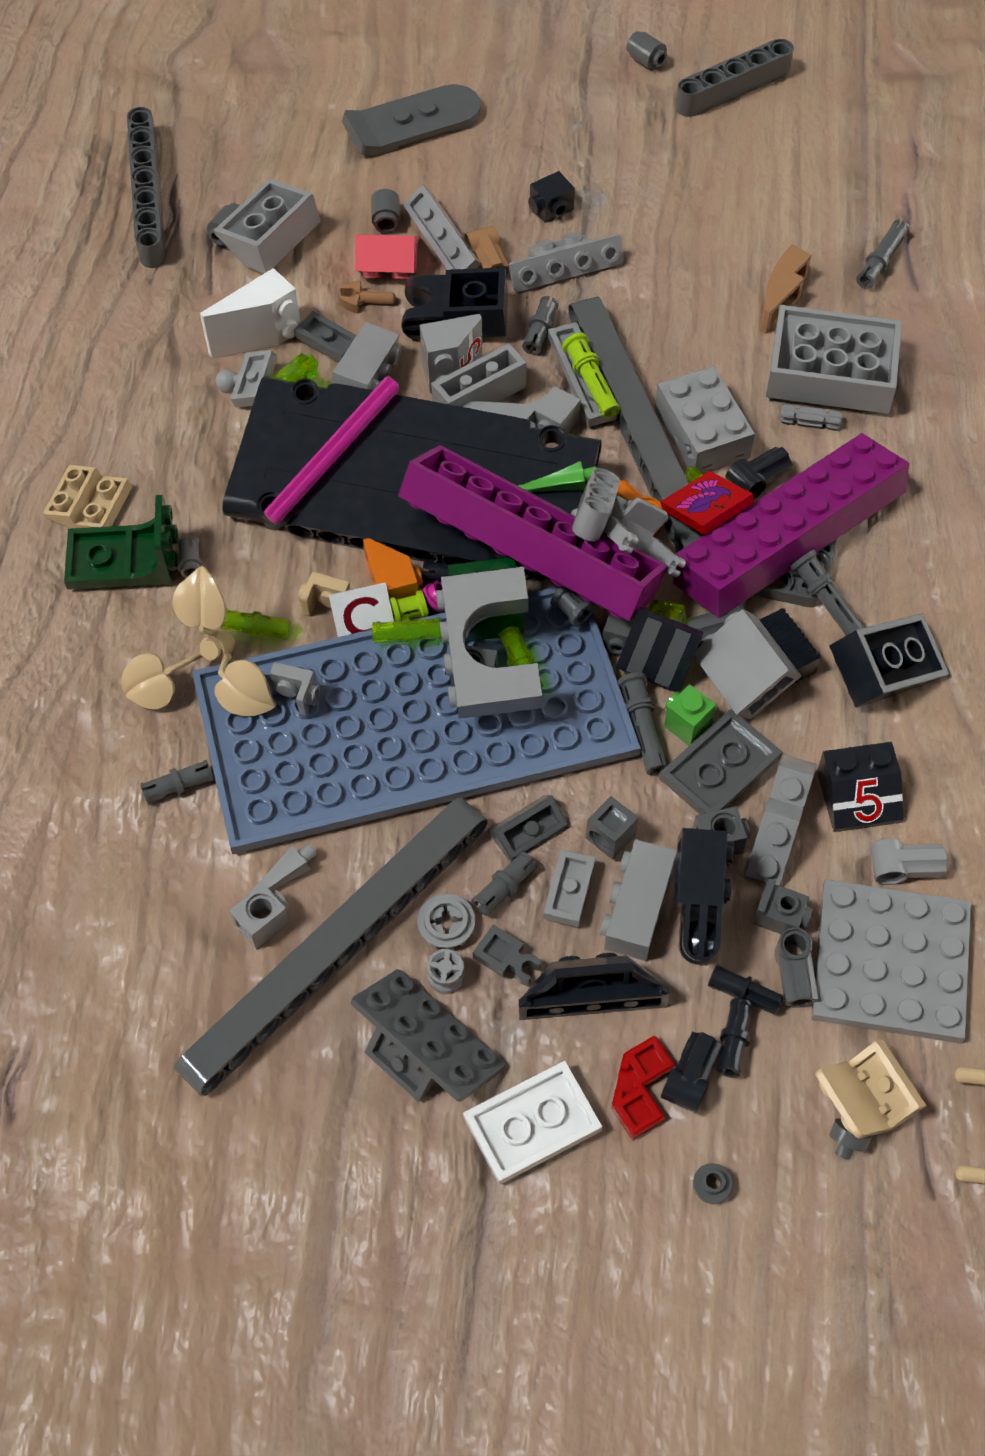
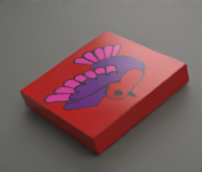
(707, 502)

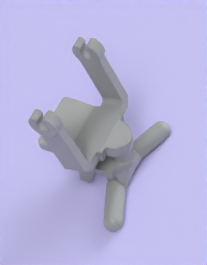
(634, 525)

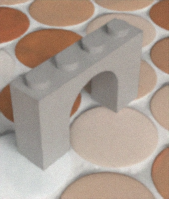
(477, 687)

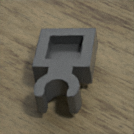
(502, 953)

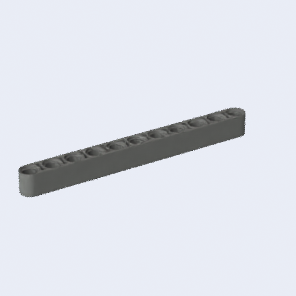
(636, 418)
(329, 947)

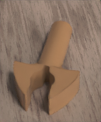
(360, 297)

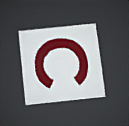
(360, 607)

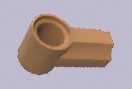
(486, 247)

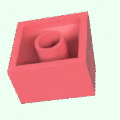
(386, 254)

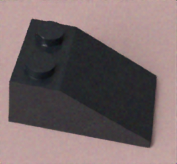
(888, 659)

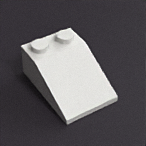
(252, 317)

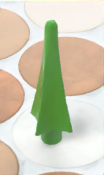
(569, 478)

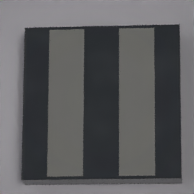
(659, 649)

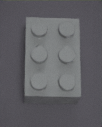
(704, 420)

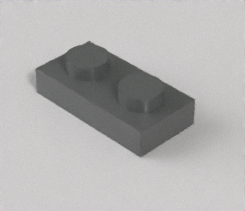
(324, 335)

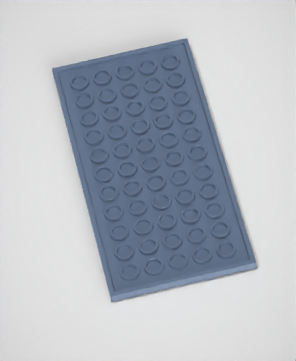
(391, 741)

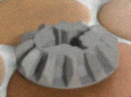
(432, 913)

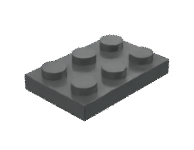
(720, 764)

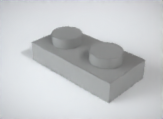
(569, 888)

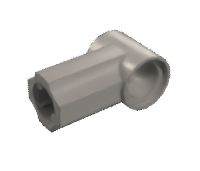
(897, 862)

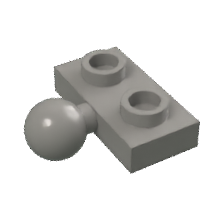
(246, 383)

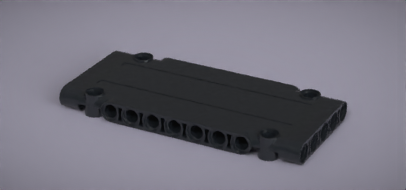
(362, 487)

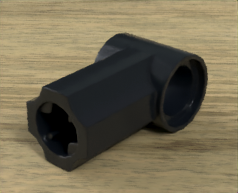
(759, 472)
(688, 1080)

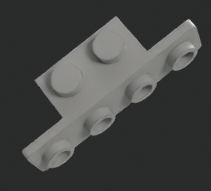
(565, 259)

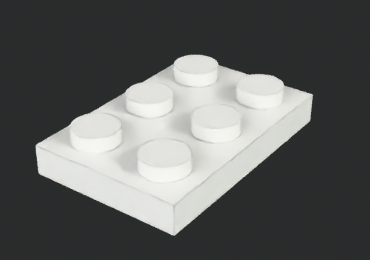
(532, 1122)

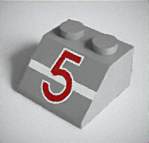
(450, 345)

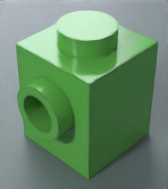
(689, 714)

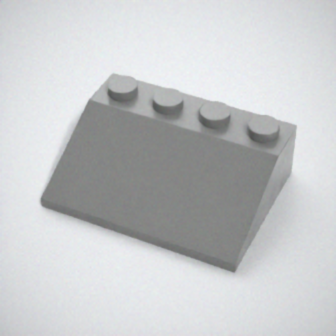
(834, 359)

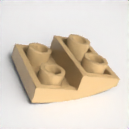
(87, 498)

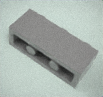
(368, 358)
(483, 380)
(638, 899)

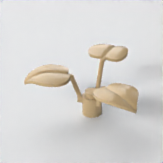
(243, 684)

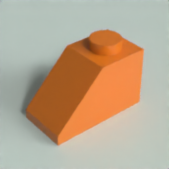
(393, 568)

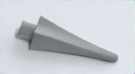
(288, 868)

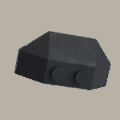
(592, 987)

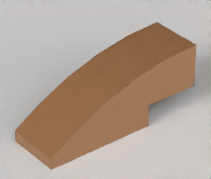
(784, 284)

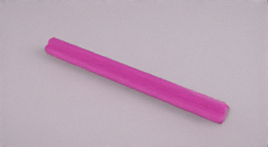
(331, 450)

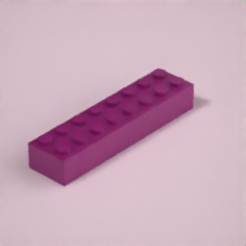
(790, 522)
(530, 532)

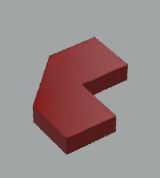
(631, 1099)

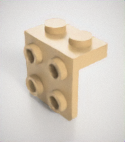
(870, 1091)

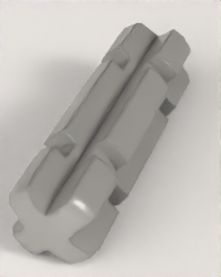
(811, 416)

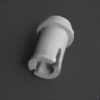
(189, 556)

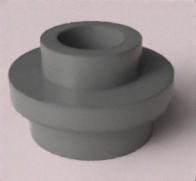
(708, 1194)

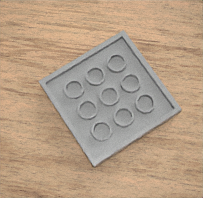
(892, 961)

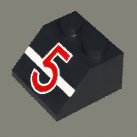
(861, 786)

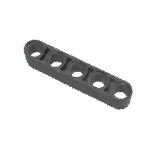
(734, 77)

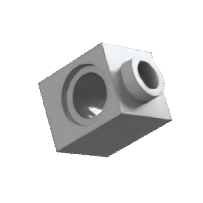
(260, 930)

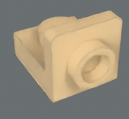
(318, 590)

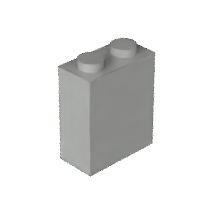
(746, 664)

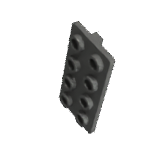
(422, 1041)

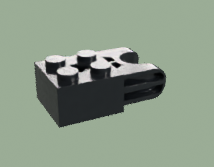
(455, 296)
(701, 891)

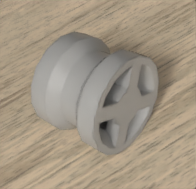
(445, 962)

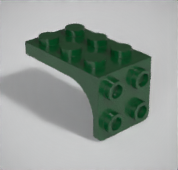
(123, 553)

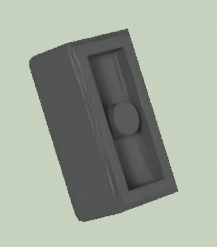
(528, 827)

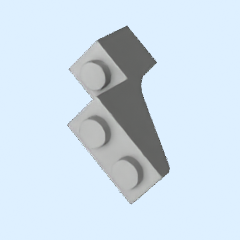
(553, 409)
(781, 819)

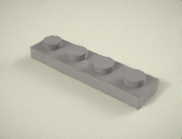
(440, 231)
(577, 384)

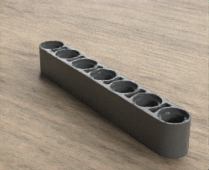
(146, 187)

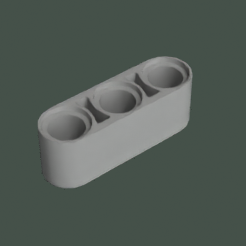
(596, 504)

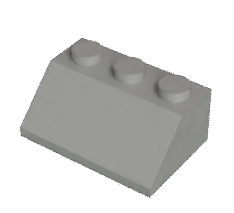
(269, 224)

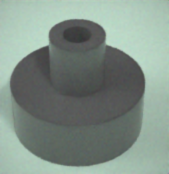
(847, 1141)

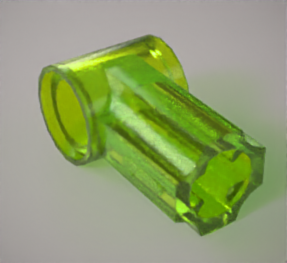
(299, 368)

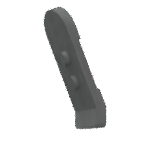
(412, 119)

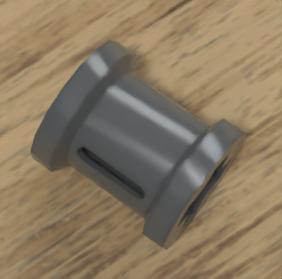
(572, 605)

